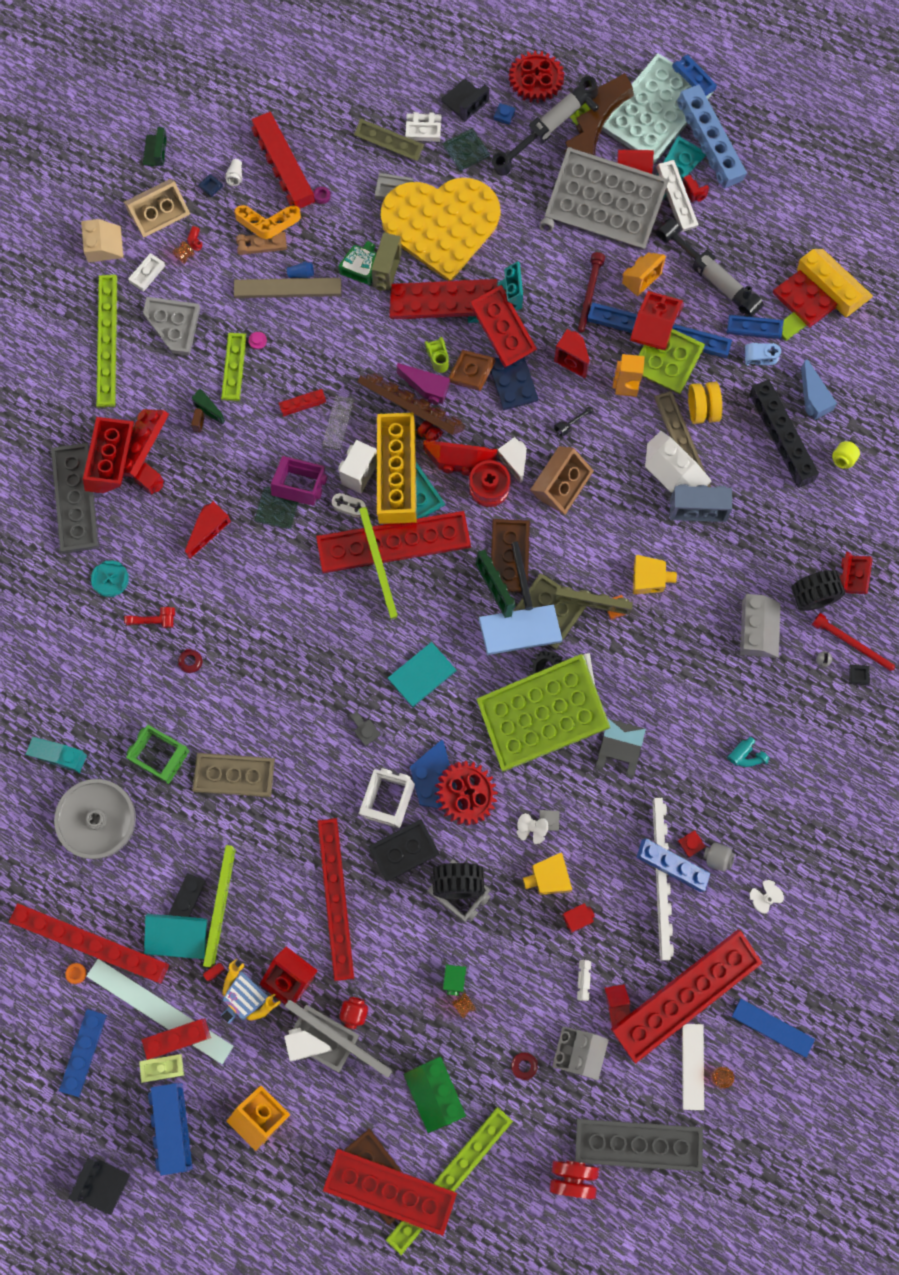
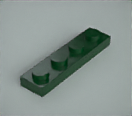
(494, 583)

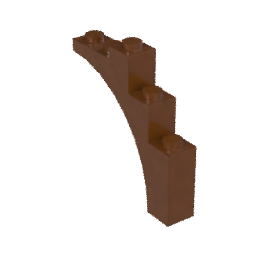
(591, 123)

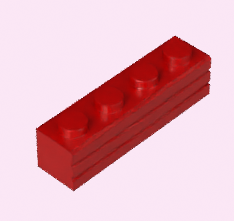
(302, 402)

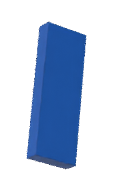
(755, 327)

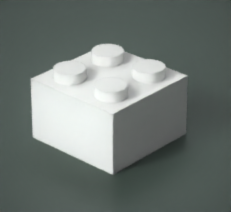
(358, 466)

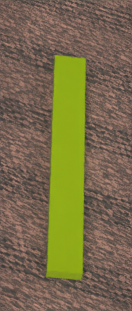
(106, 341)
(457, 1171)

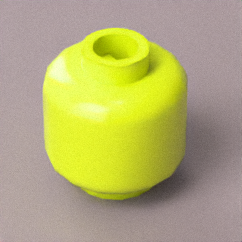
(845, 455)

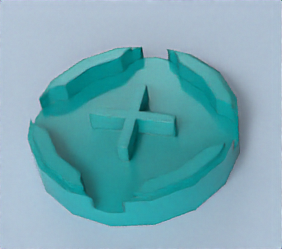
(109, 578)

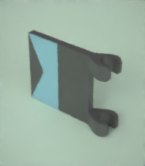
(623, 744)

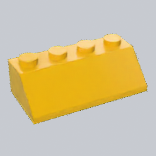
(834, 281)

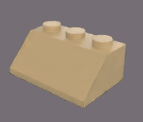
(157, 207)

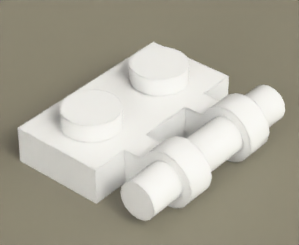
(423, 130)

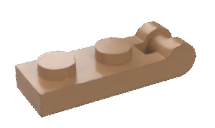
(261, 245)

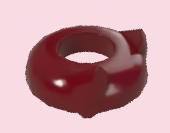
(193, 668)
(515, 1066)

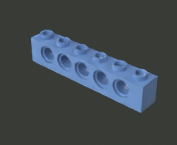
(711, 127)

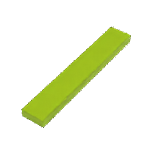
(378, 563)
(219, 907)

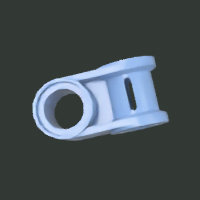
(761, 354)

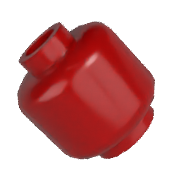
(353, 1012)

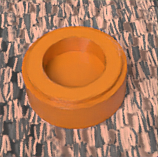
(75, 973)

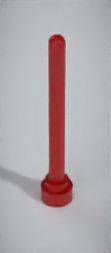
(821, 622)

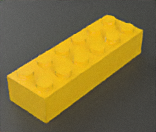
(396, 468)

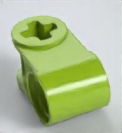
(437, 352)

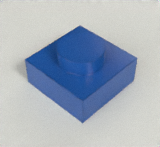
(504, 113)

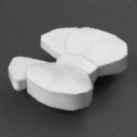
(527, 824)
(772, 895)

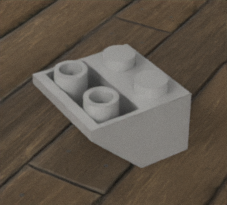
(580, 1053)

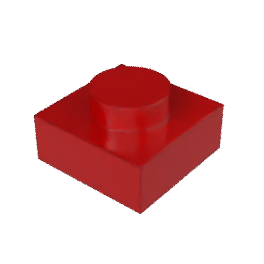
(691, 844)

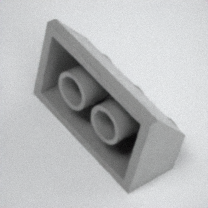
(760, 626)

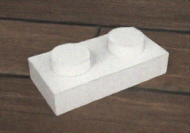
(146, 272)

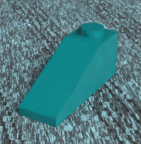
(56, 754)

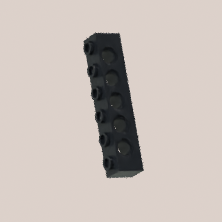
(783, 433)

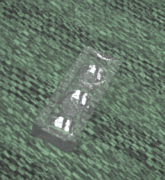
(338, 423)

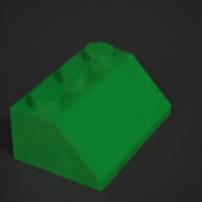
(434, 1095)

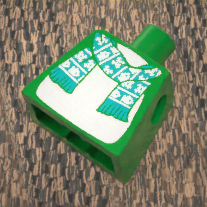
(358, 263)

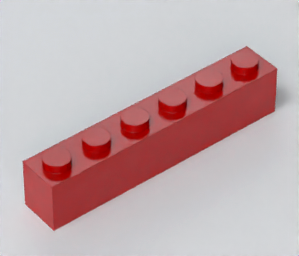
(283, 161)

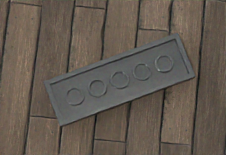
(73, 504)
(639, 1145)

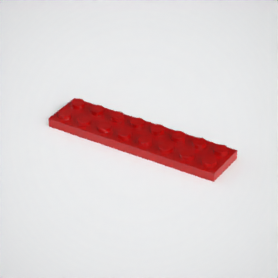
(394, 541)
(686, 996)

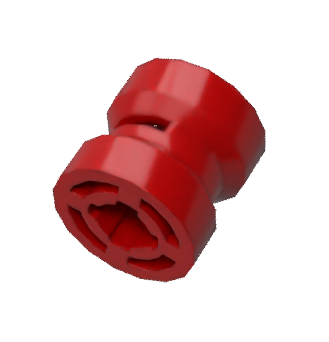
(428, 431)

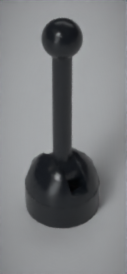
(565, 427)

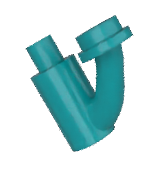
(738, 755)

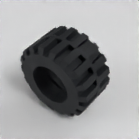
(818, 590)
(458, 881)

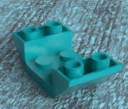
(513, 287)

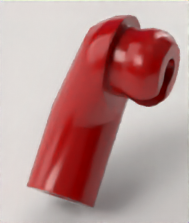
(192, 239)

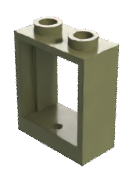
(386, 261)

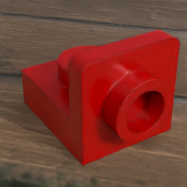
(693, 190)

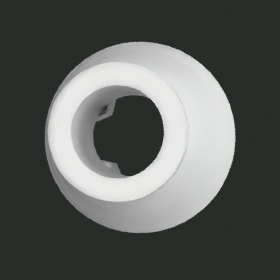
(234, 173)

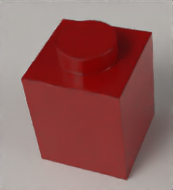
(149, 479)
(578, 917)

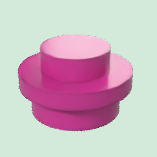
(257, 340)

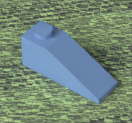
(816, 395)

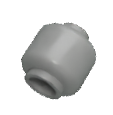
(719, 857)

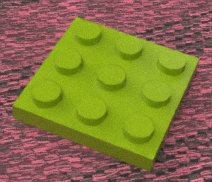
(675, 364)

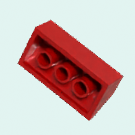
(107, 454)

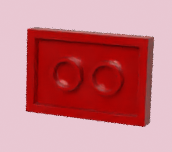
(805, 298)

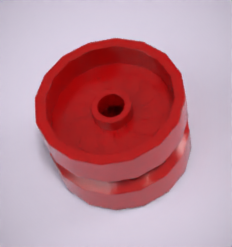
(489, 483)
(573, 1182)

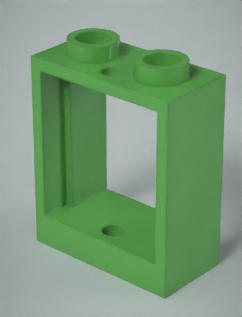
(173, 764)

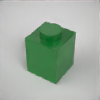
(454, 979)

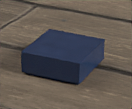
(210, 185)

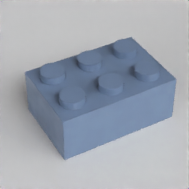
(701, 503)

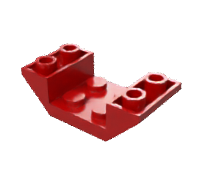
(656, 320)

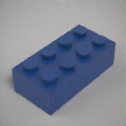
(170, 1129)

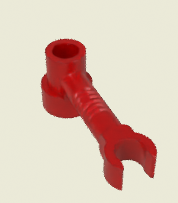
(165, 618)

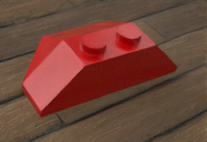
(457, 457)

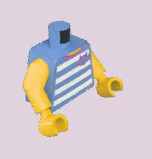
(244, 997)

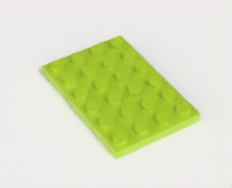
(543, 713)

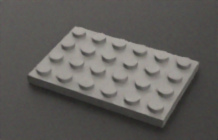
(606, 198)

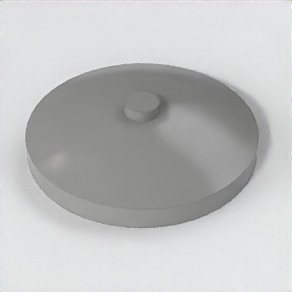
(95, 819)

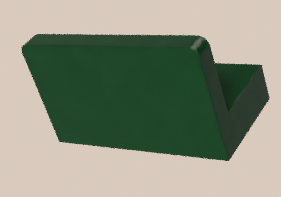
(155, 148)

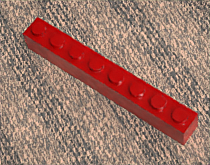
(89, 943)

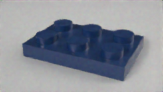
(513, 384)

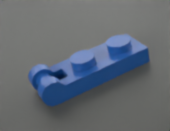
(694, 74)

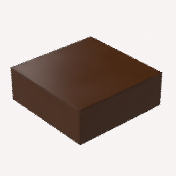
(198, 420)

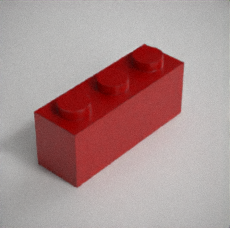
(176, 1039)

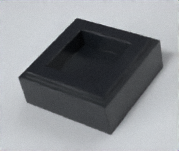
(859, 674)

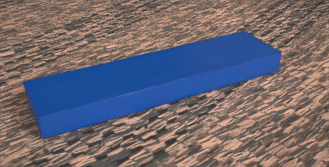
(773, 1028)

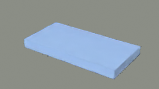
(521, 630)

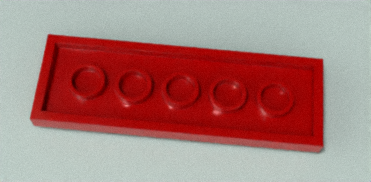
(437, 298)
(390, 1192)

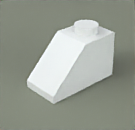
(513, 457)
(303, 1045)

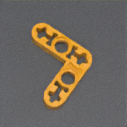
(267, 227)

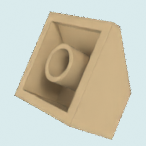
(101, 240)

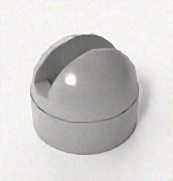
(544, 221)
(820, 659)

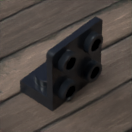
(466, 99)
(99, 1185)

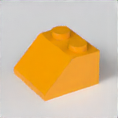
(644, 272)
(257, 1118)

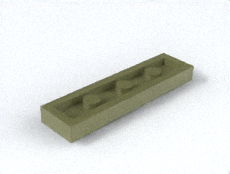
(389, 139)
(600, 601)

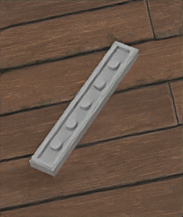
(338, 1038)

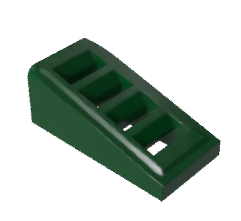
(202, 401)

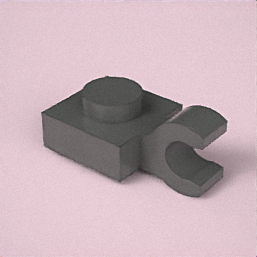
(366, 730)

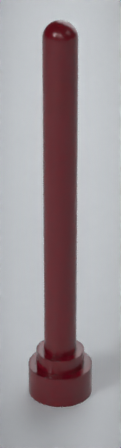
(597, 260)

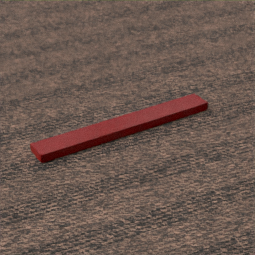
(335, 900)

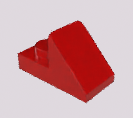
(617, 1003)

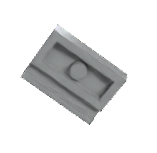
(388, 182)

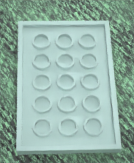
(652, 115)

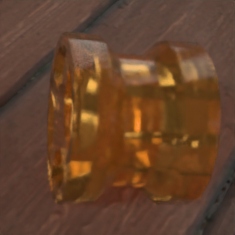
(183, 252)
(463, 1005)
(726, 1075)

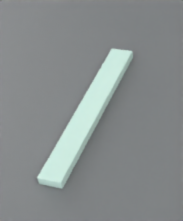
(154, 1007)

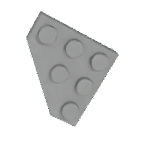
(173, 322)

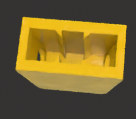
(651, 575)
(549, 876)

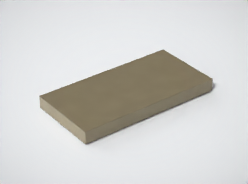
(233, 775)

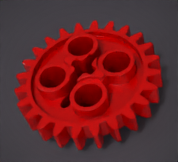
(540, 71)
(481, 789)

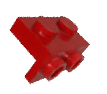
(856, 573)

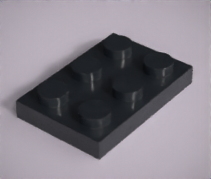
(403, 850)

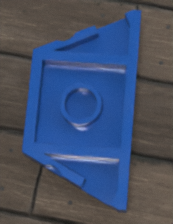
(425, 775)

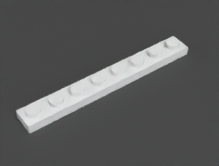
(663, 888)

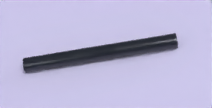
(522, 576)

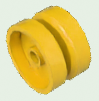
(705, 402)

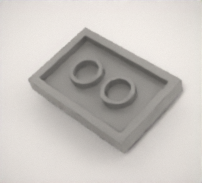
(337, 1057)

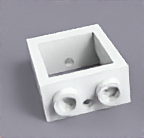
(380, 817)

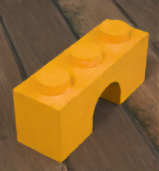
(628, 374)

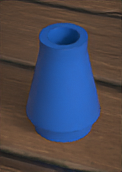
(301, 270)

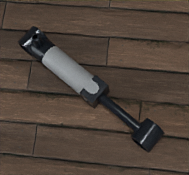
(542, 127)
(706, 265)

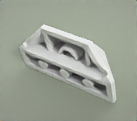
(672, 464)

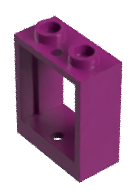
(300, 468)

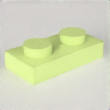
(161, 1068)

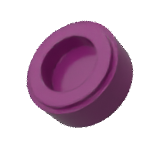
(321, 195)

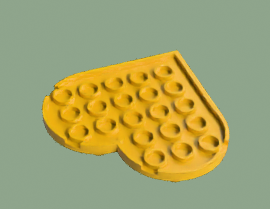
(443, 223)

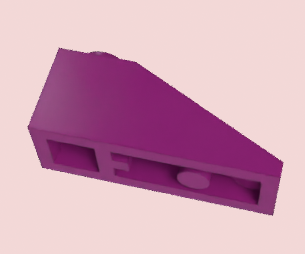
(427, 384)

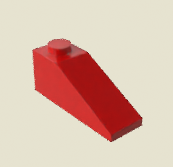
(208, 525)

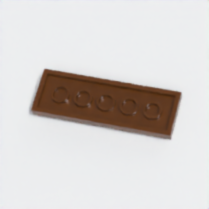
(409, 402)

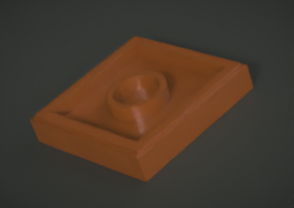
(471, 370)

